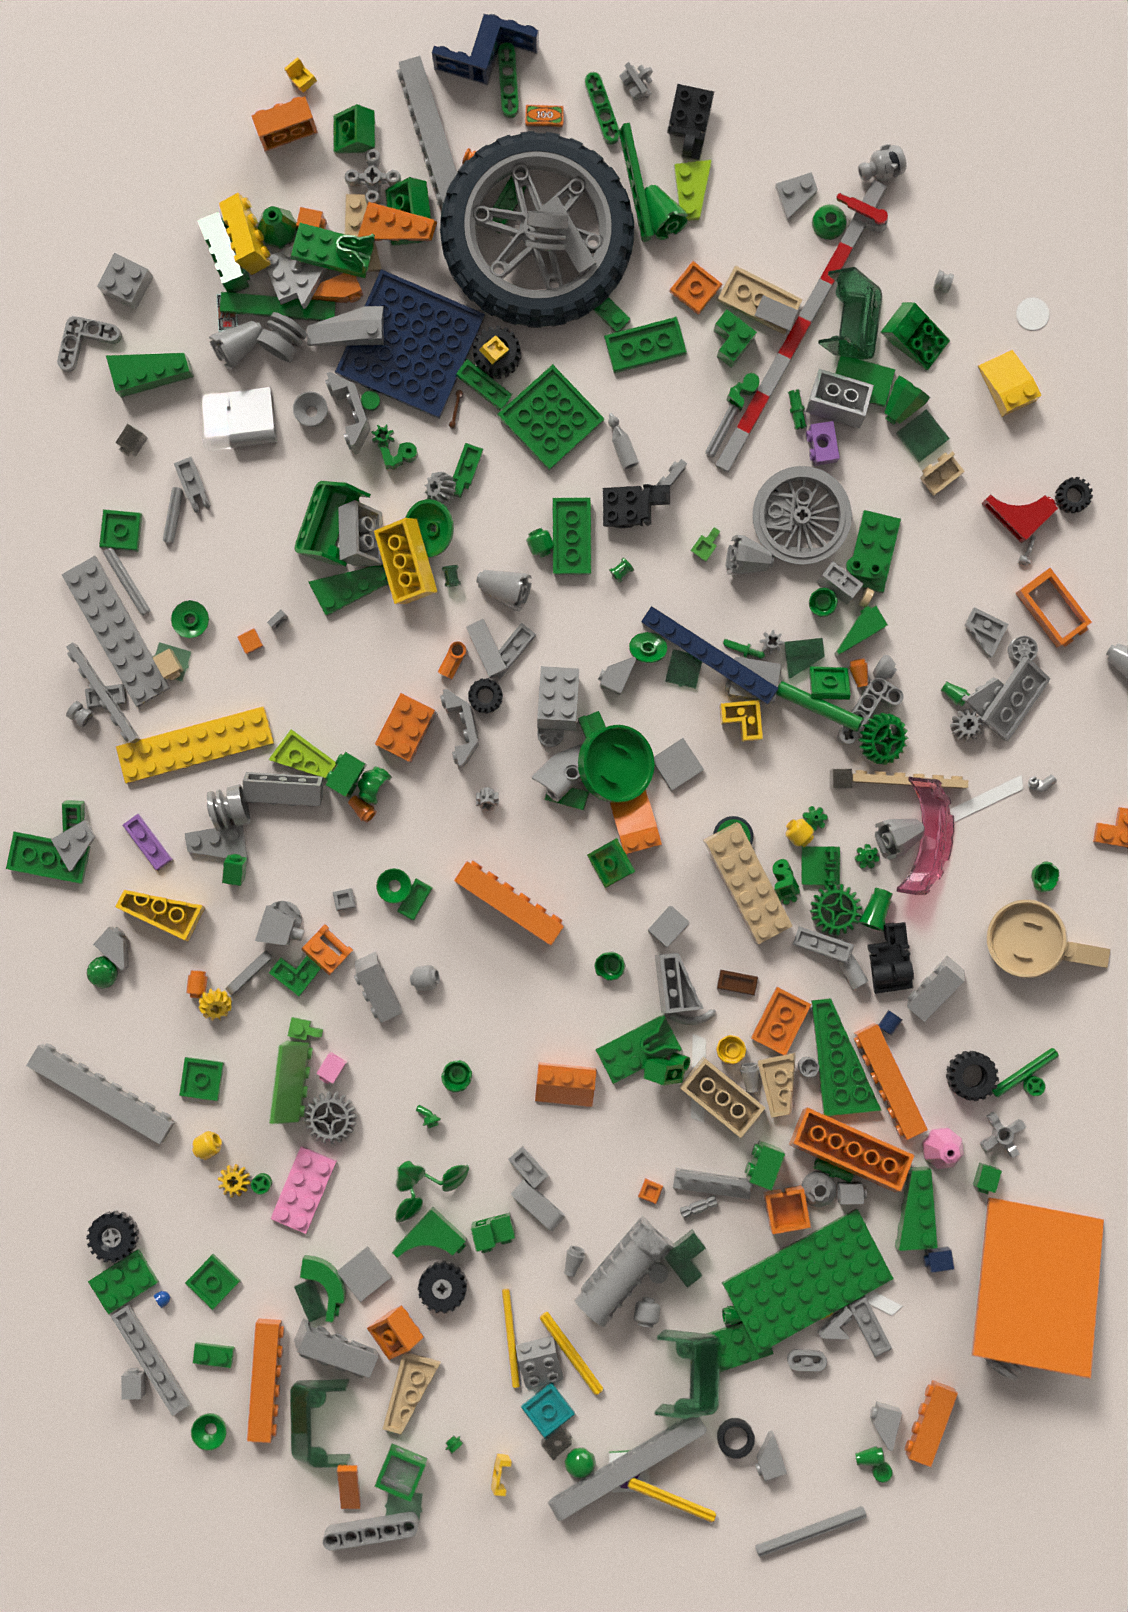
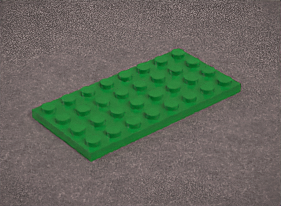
(807, 1280)

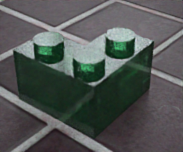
(681, 1257)

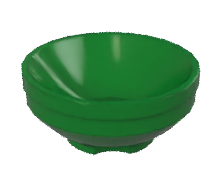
(827, 230)
(383, 885)
(202, 1438)

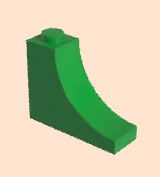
(432, 1231)

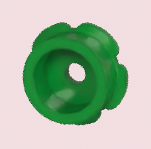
(453, 1444)

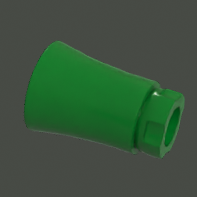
(876, 910)

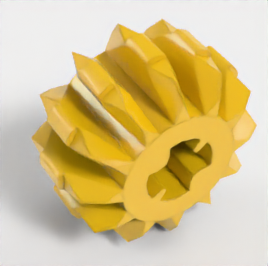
(215, 1004)
(227, 1184)

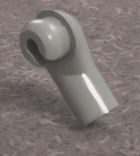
(1041, 785)

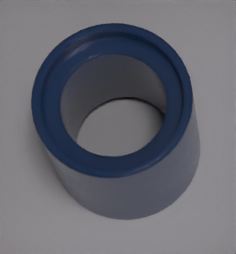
(890, 1022)

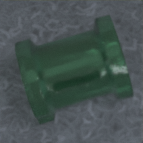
(451, 575)

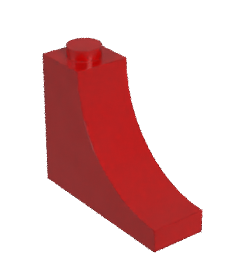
(1021, 519)

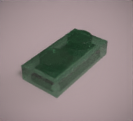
(310, 1300)

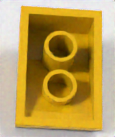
(1009, 383)

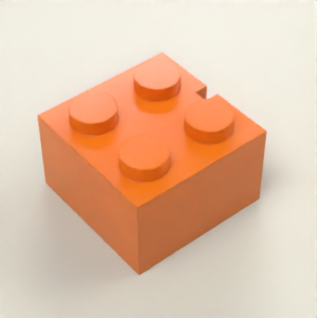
(787, 1209)

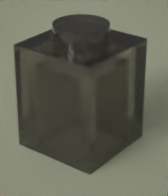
(131, 440)
(840, 778)

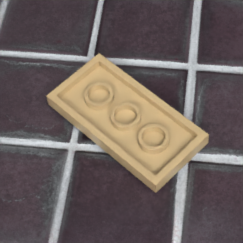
(745, 290)

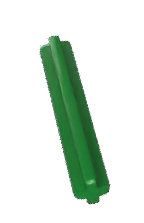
(1025, 1072)

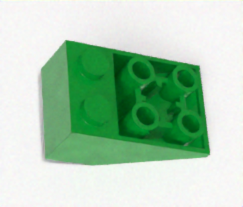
(915, 334)

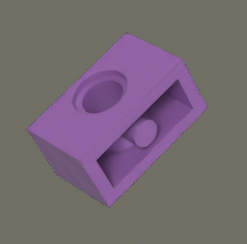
(826, 432)

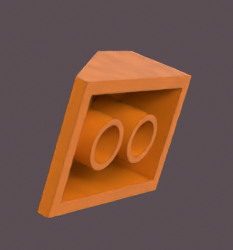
(635, 824)

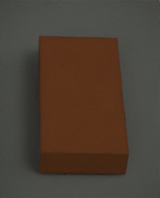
(737, 982)

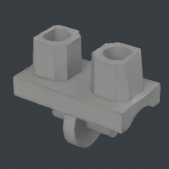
(631, 74)

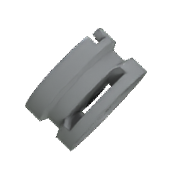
(1022, 647)
(550, 737)

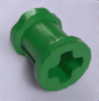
(619, 575)

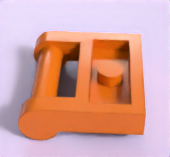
(323, 954)

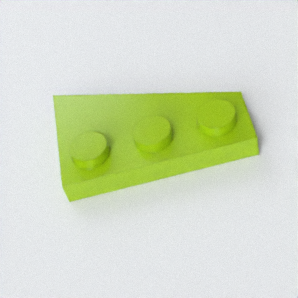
(691, 186)
(302, 755)

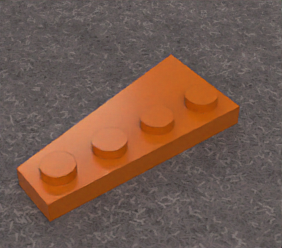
(395, 224)

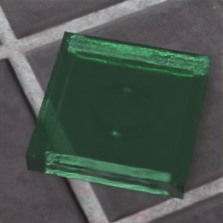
(922, 436)

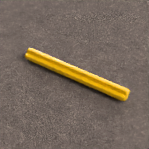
(571, 1353)
(671, 1499)

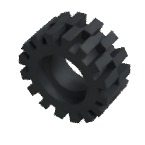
(1082, 487)
(485, 684)

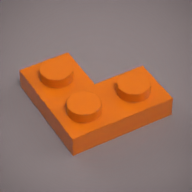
(1111, 834)

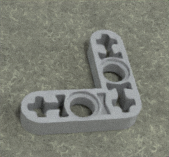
(83, 331)

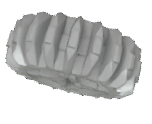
(330, 1109)

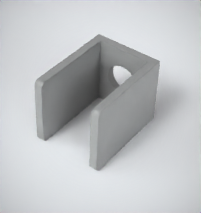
(668, 926)

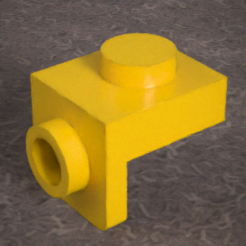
(300, 75)

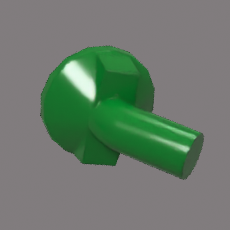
(430, 1119)

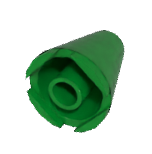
(664, 213)

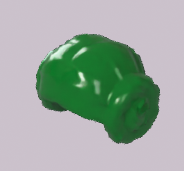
(371, 782)

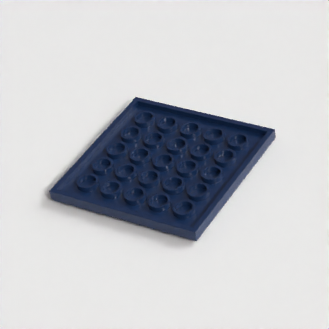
(422, 346)

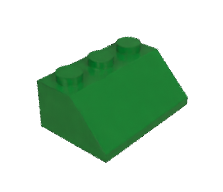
(411, 197)

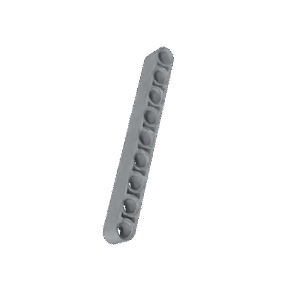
(626, 1467)

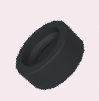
(735, 1453)

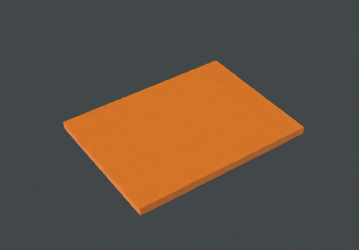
(1038, 1288)

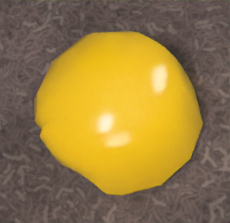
(731, 1049)

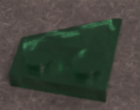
(802, 654)

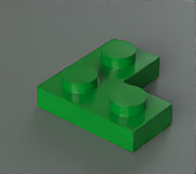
(295, 978)

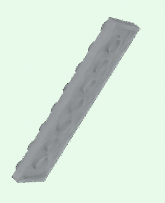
(115, 631)

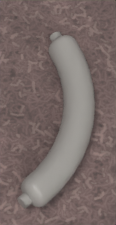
(692, 1020)

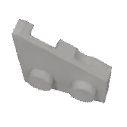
(984, 696)

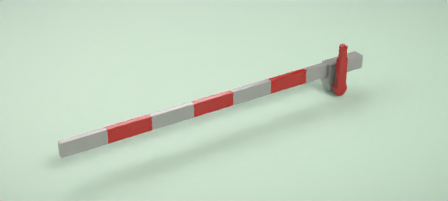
(866, 217)

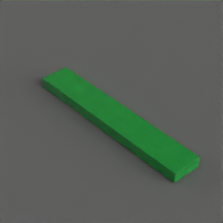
(636, 182)
(265, 306)

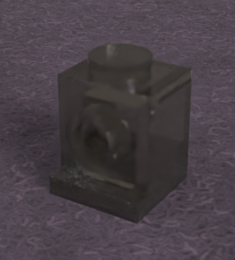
(559, 1434)

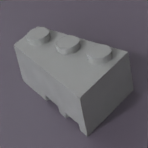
(674, 985)

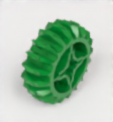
(879, 729)
(833, 918)

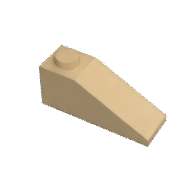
(1087, 954)

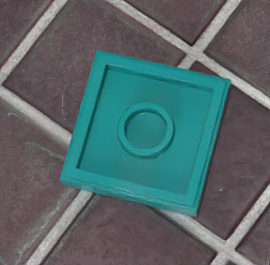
(548, 1409)

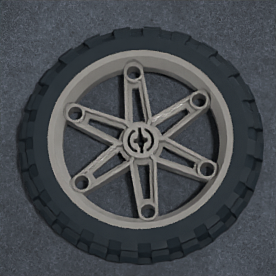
(490, 290)

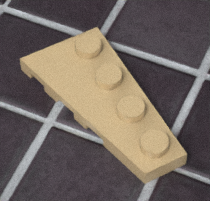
(354, 215)
(410, 1384)

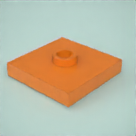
(695, 287)

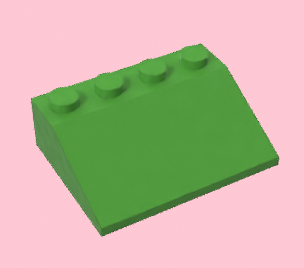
(290, 1082)

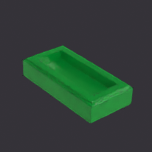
(413, 903)

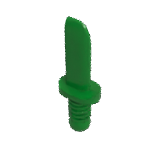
(743, 648)

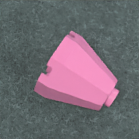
(943, 1148)

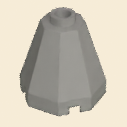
(747, 556)
(898, 836)

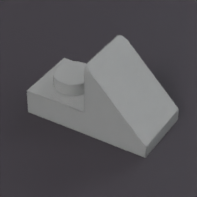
(832, 1328)

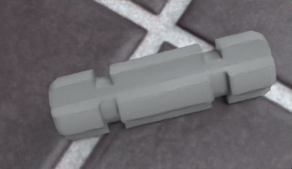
(698, 1206)

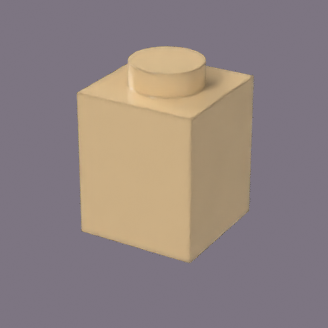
(168, 664)

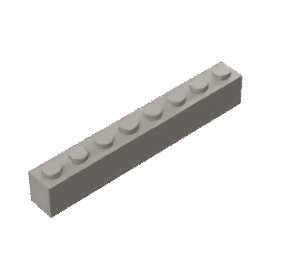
(427, 125)
(100, 1093)

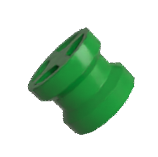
(1037, 1088)
(259, 1186)

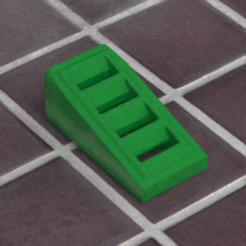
(66, 805)

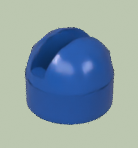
(162, 1298)

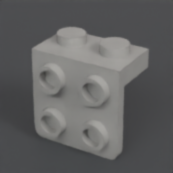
(539, 1362)

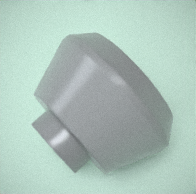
(885, 668)

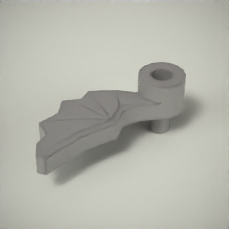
(1023, 559)

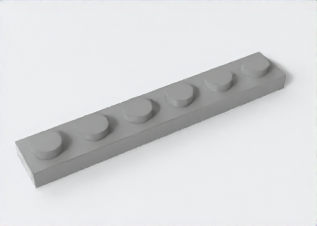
(99, 688)
(150, 1360)

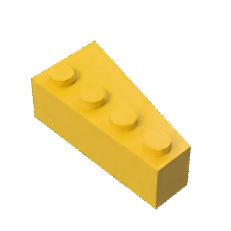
(244, 233)
(166, 914)

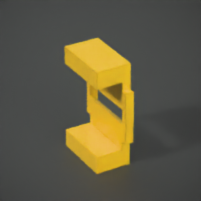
(501, 1460)

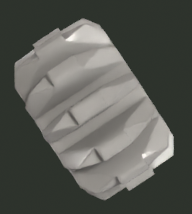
(440, 487)
(969, 732)

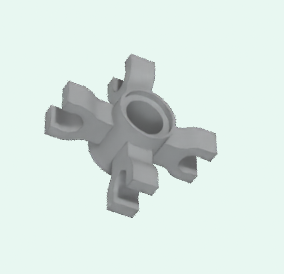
(1015, 1127)

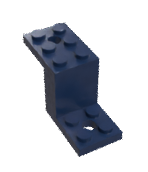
(485, 50)

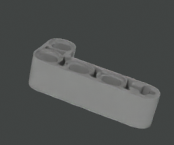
(875, 698)

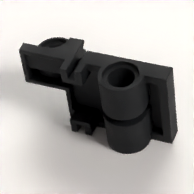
(690, 118)
(632, 504)
(890, 961)

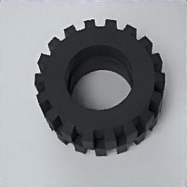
(503, 366)
(987, 1082)

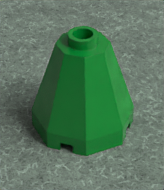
(277, 227)
(904, 401)

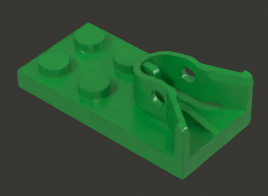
(333, 250)
(633, 1049)

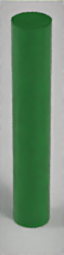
(820, 706)

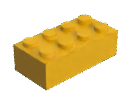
(405, 561)

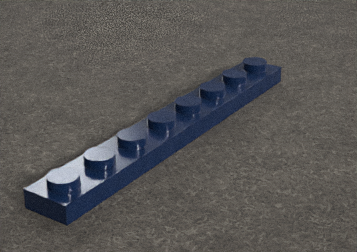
(710, 655)

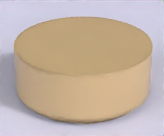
(866, 597)

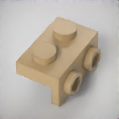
(942, 473)

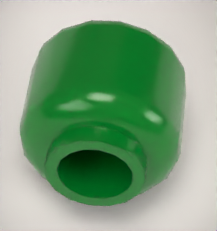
(540, 542)

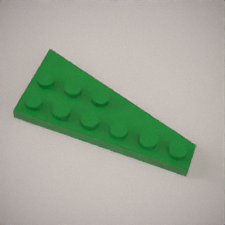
(840, 1072)

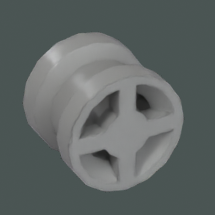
(943, 281)

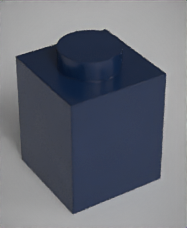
(938, 1259)

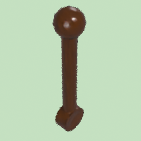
(459, 394)

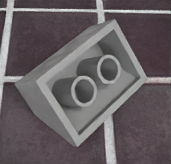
(839, 398)
(357, 535)

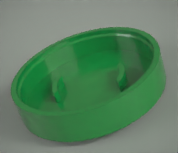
(616, 763)

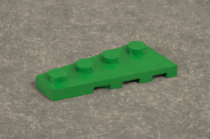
(345, 588)

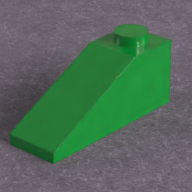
(865, 625)

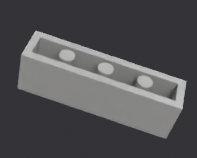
(283, 789)

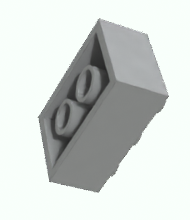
(558, 698)

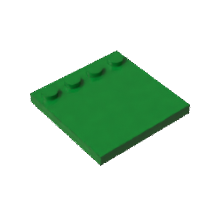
(550, 417)

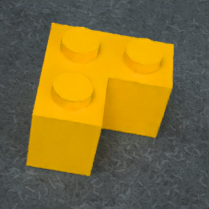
(745, 713)

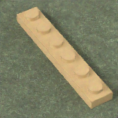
(900, 779)

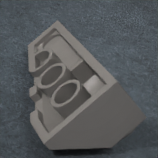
(355, 327)

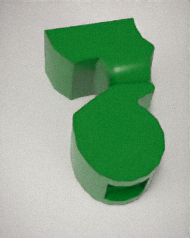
(748, 387)
(406, 452)
(786, 882)

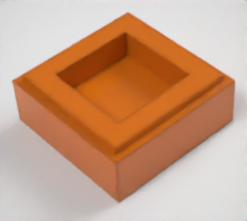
(250, 641)
(650, 1191)

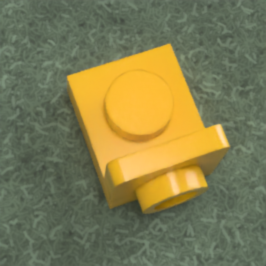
(494, 350)

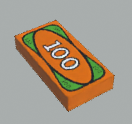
(544, 115)

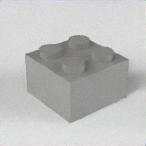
(125, 281)

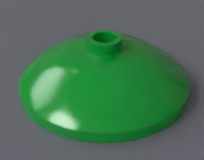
(428, 515)

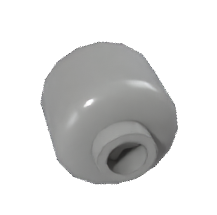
(425, 978)
(647, 1312)

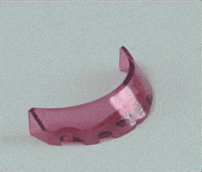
(937, 839)

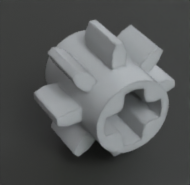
(771, 647)
(487, 799)

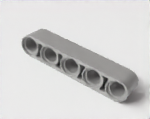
(363, 1537)

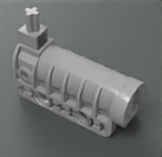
(622, 1271)

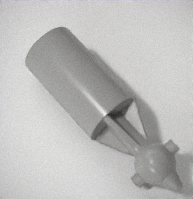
(622, 444)
(852, 971)

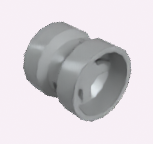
(79, 713)
(810, 1068)

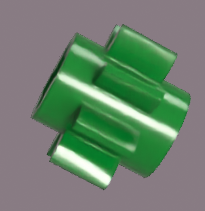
(380, 430)

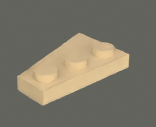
(778, 1082)

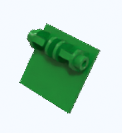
(820, 865)

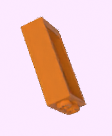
(1042, 619)

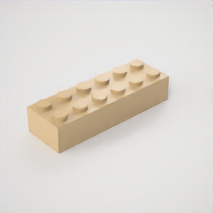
(747, 883)

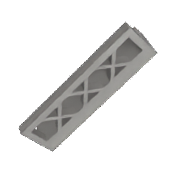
(712, 1183)

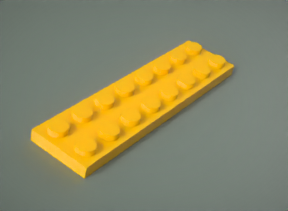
(195, 745)

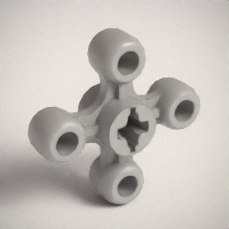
(366, 177)

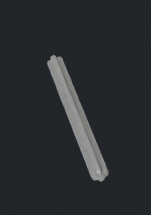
(811, 1531)

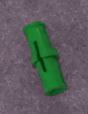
(797, 409)
(832, 1170)

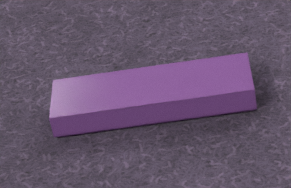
(147, 842)

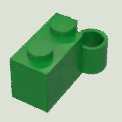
(667, 1071)

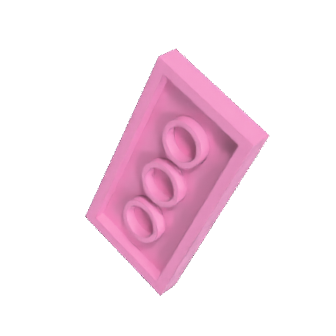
(303, 1189)

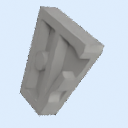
(795, 192)
(986, 630)
(74, 843)

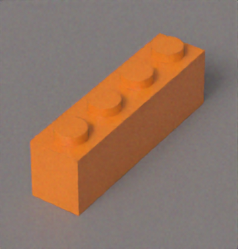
(930, 1423)

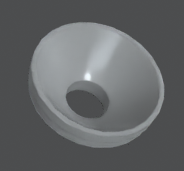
(307, 400)
(815, 1179)

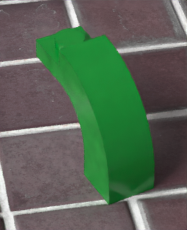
(326, 1274)

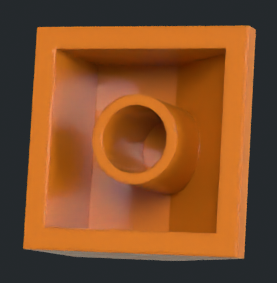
(395, 1332)

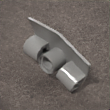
(556, 771)

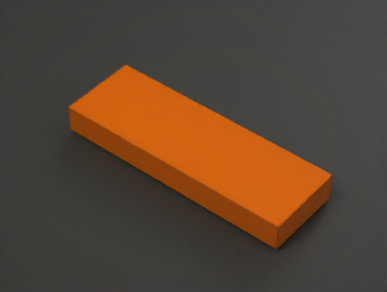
(349, 1486)

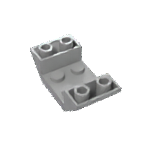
(344, 389)
(453, 703)

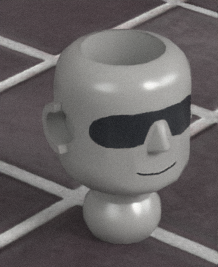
(884, 164)

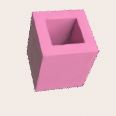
(331, 1068)

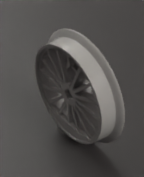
(796, 554)

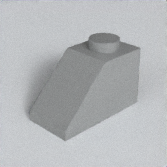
(616, 675)
(114, 946)
(886, 1420)
(770, 1459)

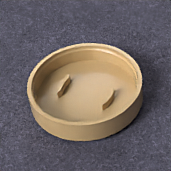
(1027, 939)

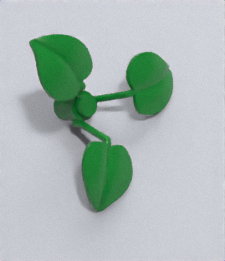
(410, 1175)

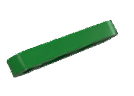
(508, 80)
(604, 107)

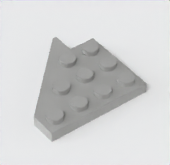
(294, 278)

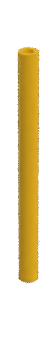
(510, 1338)

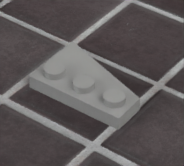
(217, 842)

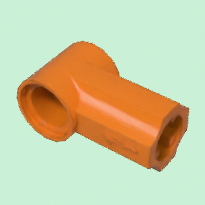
(452, 662)

